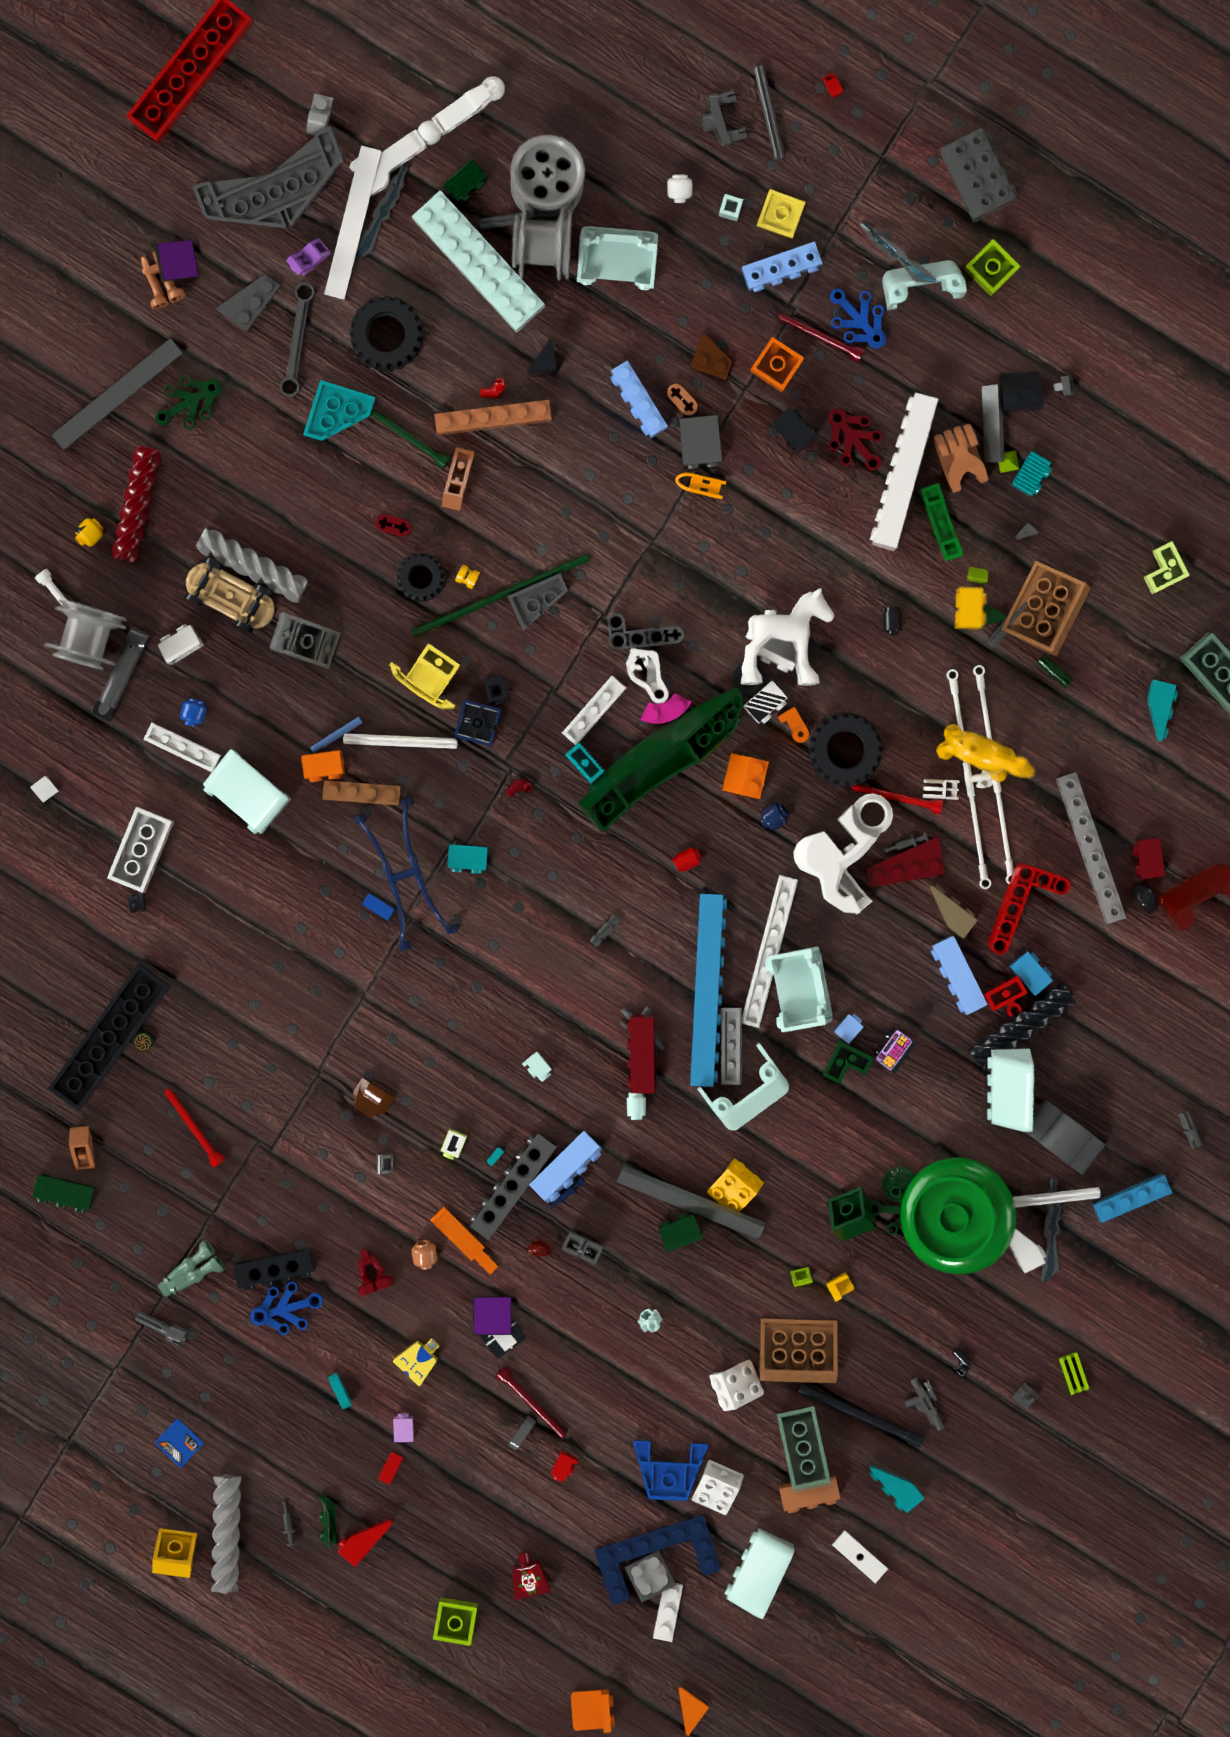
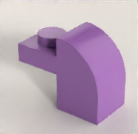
(308, 257)

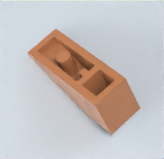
(457, 479)

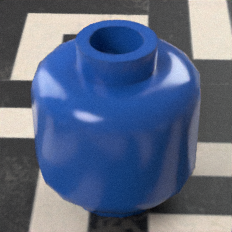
(193, 712)

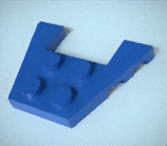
(669, 1479)

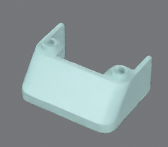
(773, 1089)

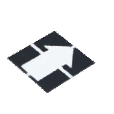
(503, 1343)

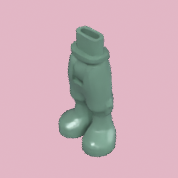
(187, 1273)

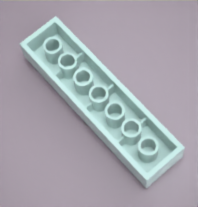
(478, 261)

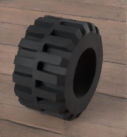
(412, 562)

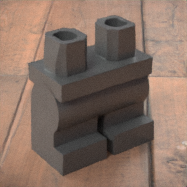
(583, 1247)

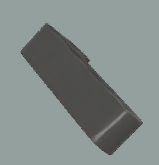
(645, 633)

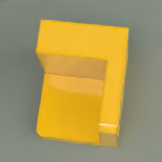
(840, 1286)

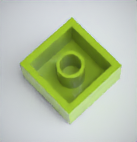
(992, 267)
(455, 1621)

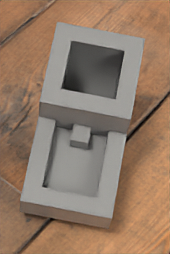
(319, 114)

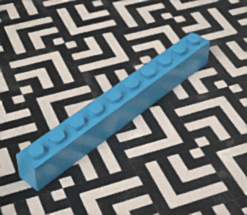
(706, 990)

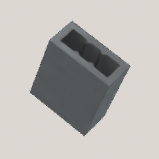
(700, 441)

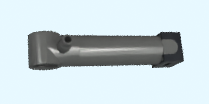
(121, 673)

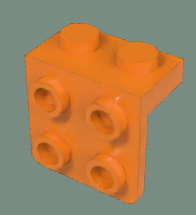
(592, 1710)

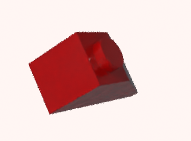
(360, 1542)

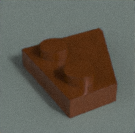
(710, 359)

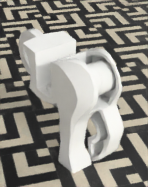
(822, 858)

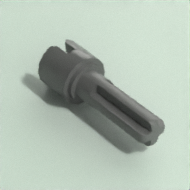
(174, 1334)

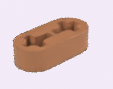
(679, 403)

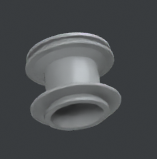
(543, 242)
(85, 634)

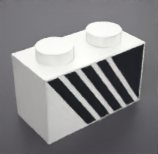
(765, 702)

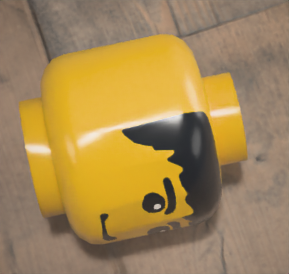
(89, 532)

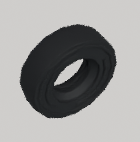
(744, 690)

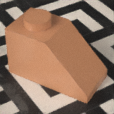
(81, 1148)

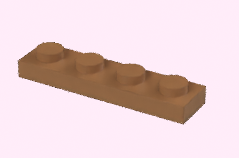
(361, 792)

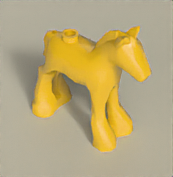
(983, 754)

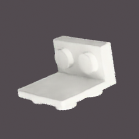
(718, 1487)

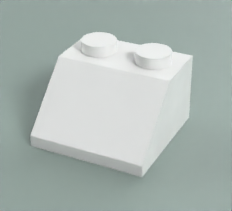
(180, 644)

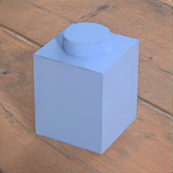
(849, 1027)

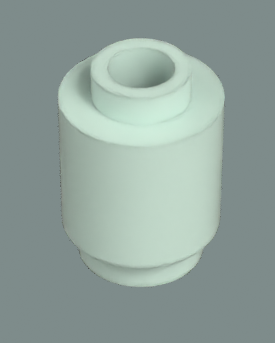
(636, 1106)

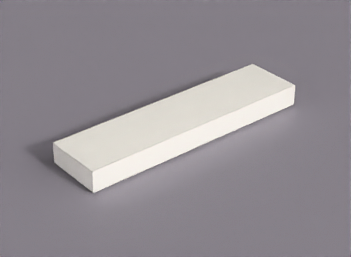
(594, 710)
(182, 747)

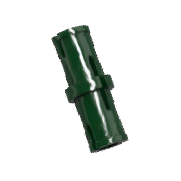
(1054, 671)

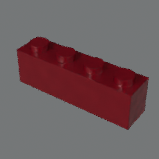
(643, 1053)

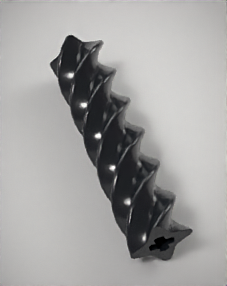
(1024, 1024)

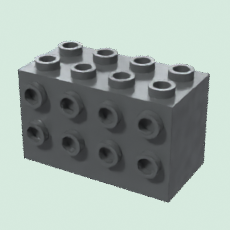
(978, 175)

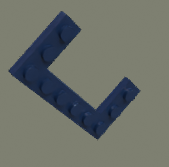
(613, 1554)

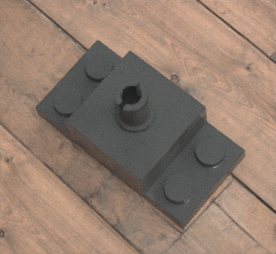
(304, 640)

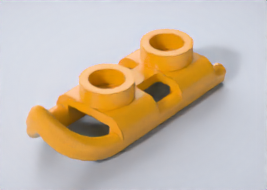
(696, 485)

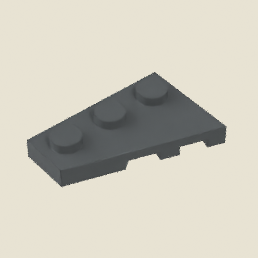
(250, 302)
(536, 599)

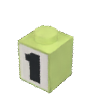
(453, 1144)

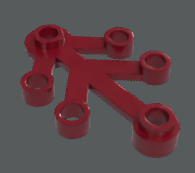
(852, 437)

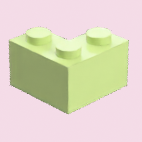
(1171, 568)

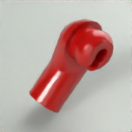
(495, 391)

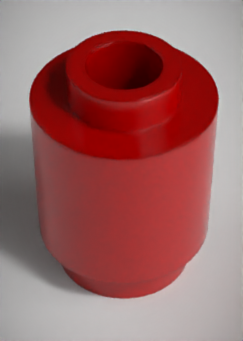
(687, 859)

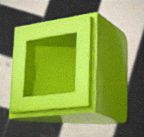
(977, 575)

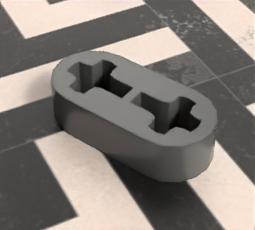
(522, 1432)

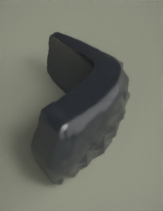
(1145, 897)

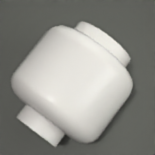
(679, 188)

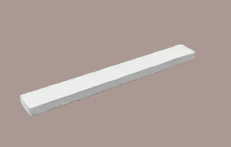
(770, 946)

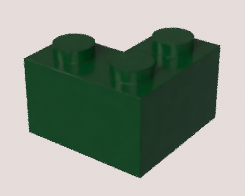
(844, 1057)

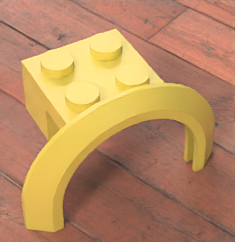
(429, 676)

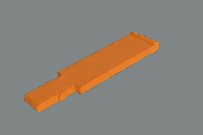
(463, 1239)

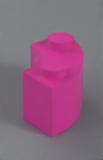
(665, 711)

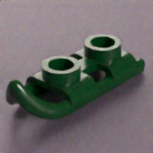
(326, 1517)

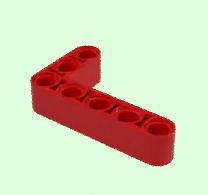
(1019, 901)

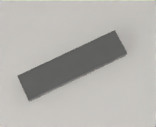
(993, 423)

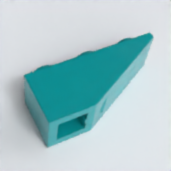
(1159, 702)
(902, 1489)

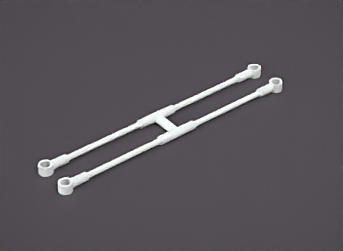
(969, 779)

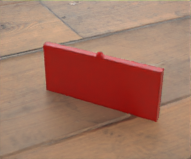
(390, 1468)

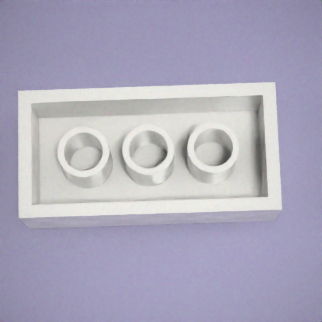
(140, 849)

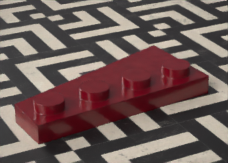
(909, 865)

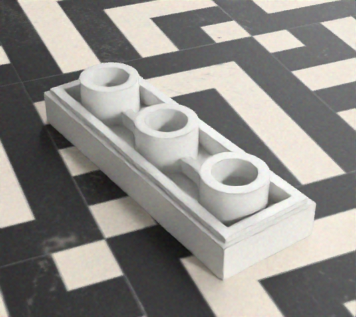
(867, 1564)

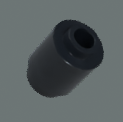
(892, 620)

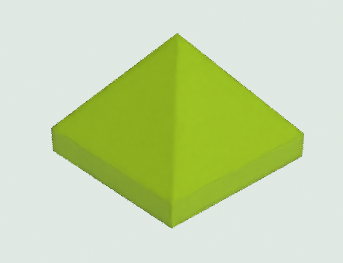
(1010, 462)
(801, 1277)

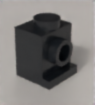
(496, 682)

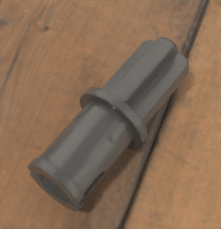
(1190, 1129)

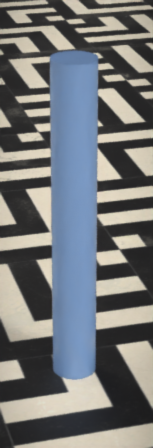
(335, 735)

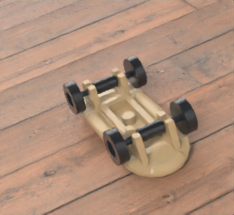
(230, 595)

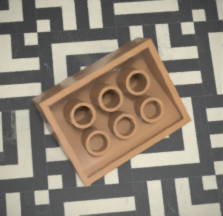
(1051, 608)
(798, 1351)

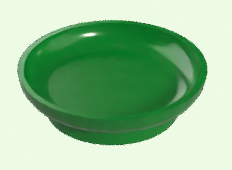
(958, 1216)

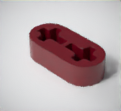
(395, 521)

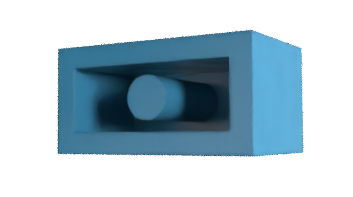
(1031, 973)

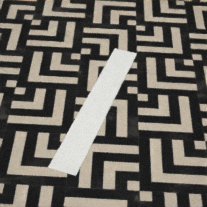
(352, 222)

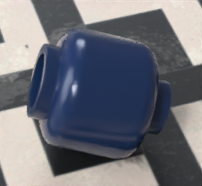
(774, 816)

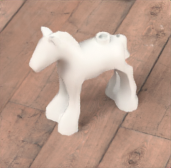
(786, 628)

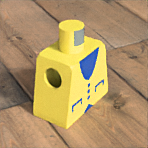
(417, 1360)

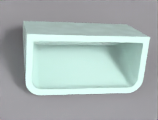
(1011, 1089)
(760, 1572)

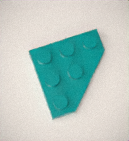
(336, 410)

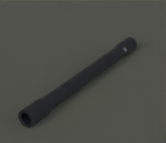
(814, 1394)

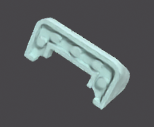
(617, 256)
(898, 280)
(246, 792)
(800, 989)

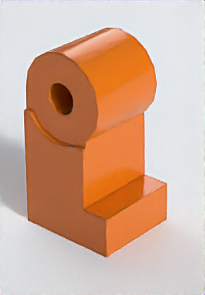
(799, 730)

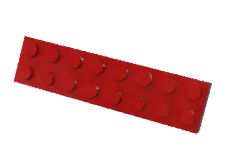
(189, 69)

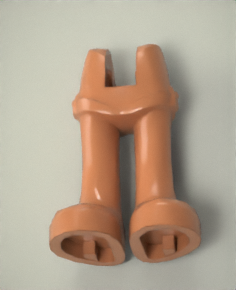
(160, 300)

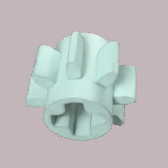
(650, 1320)

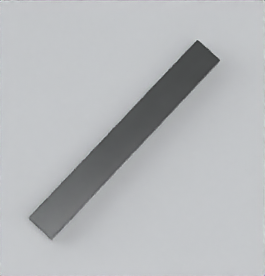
(117, 394)
(691, 1202)

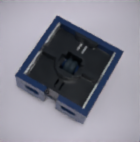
(477, 723)

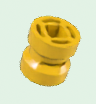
(471, 578)

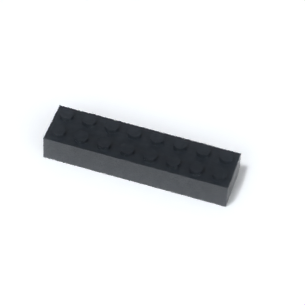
(109, 1037)

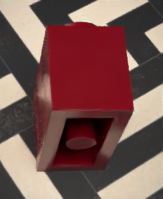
(1148, 858)

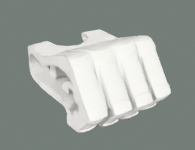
(651, 662)

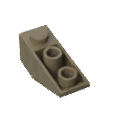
(955, 918)

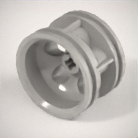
(523, 190)

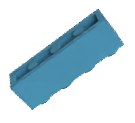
(1131, 1198)

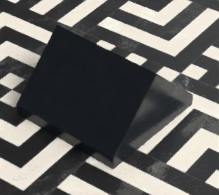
(544, 363)

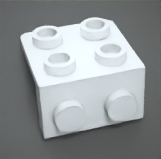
(779, 653)
(736, 1386)

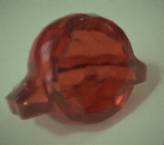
(539, 1249)

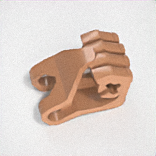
(959, 455)

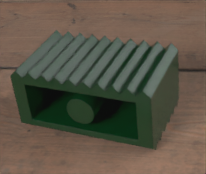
(465, 182)

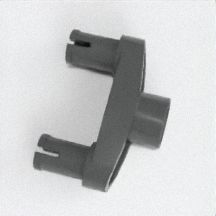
(715, 121)

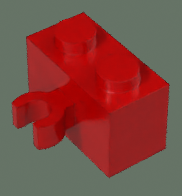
(1005, 994)

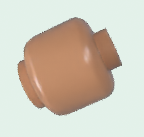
(424, 1254)

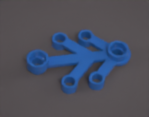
(860, 320)
(283, 1309)

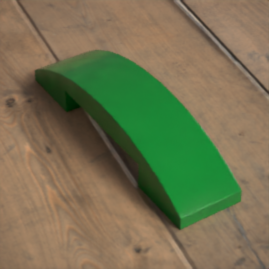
(941, 522)

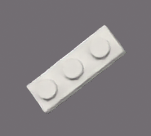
(667, 1613)

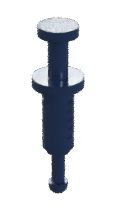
(567, 1192)

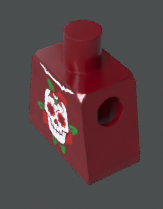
(528, 1578)

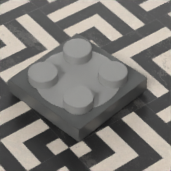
(650, 1576)

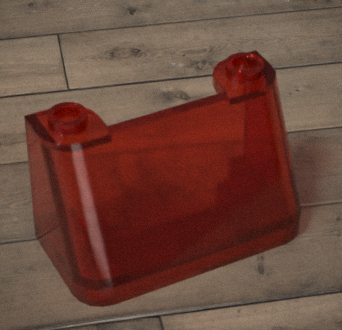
(1201, 887)

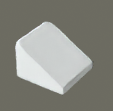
(44, 788)

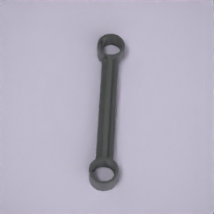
(297, 339)

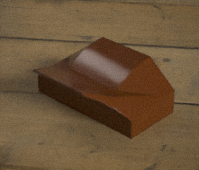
(371, 1098)

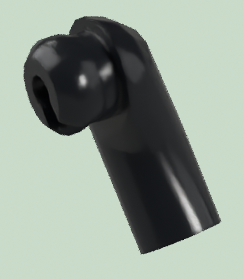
(963, 1362)

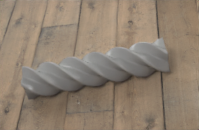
(247, 563)
(226, 1533)

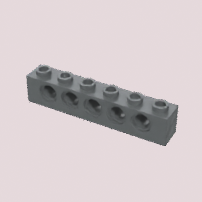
(487, 1228)

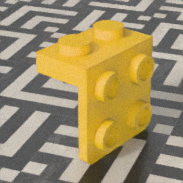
(735, 1186)

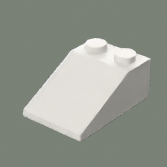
(1026, 1252)

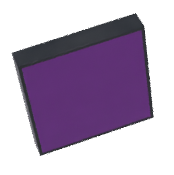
(176, 260)
(492, 1315)

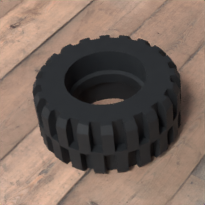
(360, 333)
(819, 749)

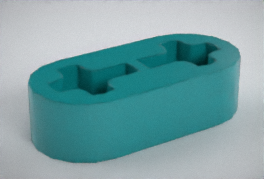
(340, 1391)

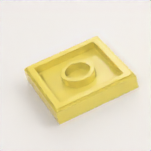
(781, 213)

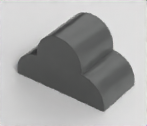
(1064, 1137)

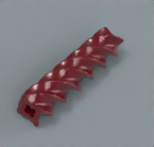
(137, 498)

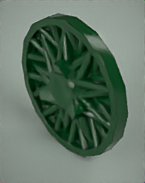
(896, 1176)

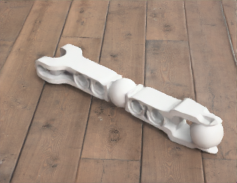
(431, 131)

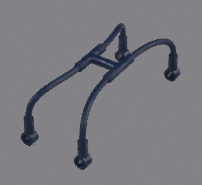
(414, 871)

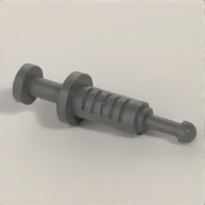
(907, 842)
(288, 1525)

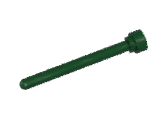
(440, 458)

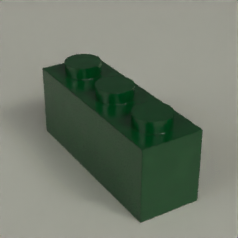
(63, 1192)

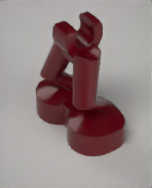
(381, 1281)

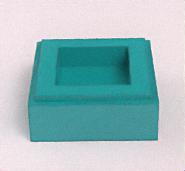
(495, 1155)

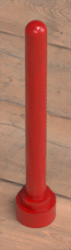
(934, 805)
(215, 1158)

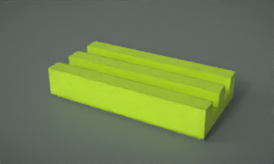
(1079, 1388)

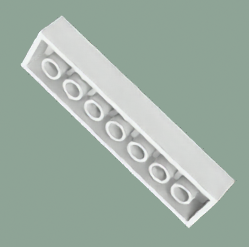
(905, 470)

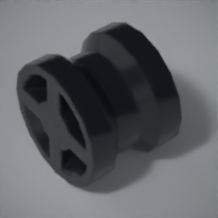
(137, 902)

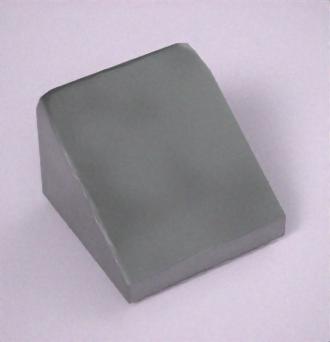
(1027, 531)

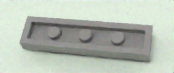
(731, 1046)

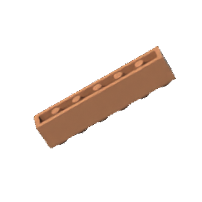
(493, 417)

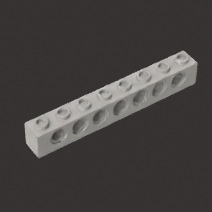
(1090, 848)

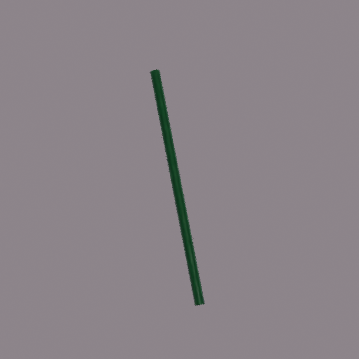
(499, 595)

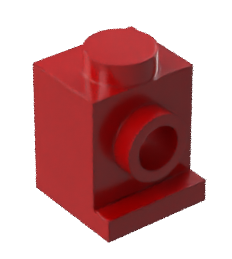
(563, 1466)

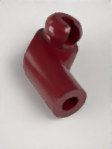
(519, 785)

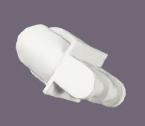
(943, 789)

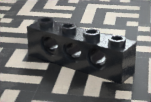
(302, 1257)

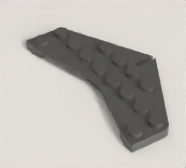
(286, 189)

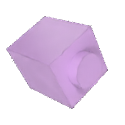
(403, 1428)

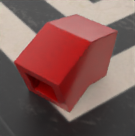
(832, 85)

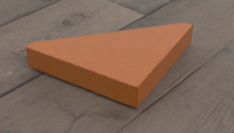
(692, 1709)

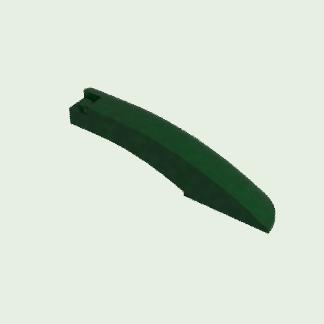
(660, 757)

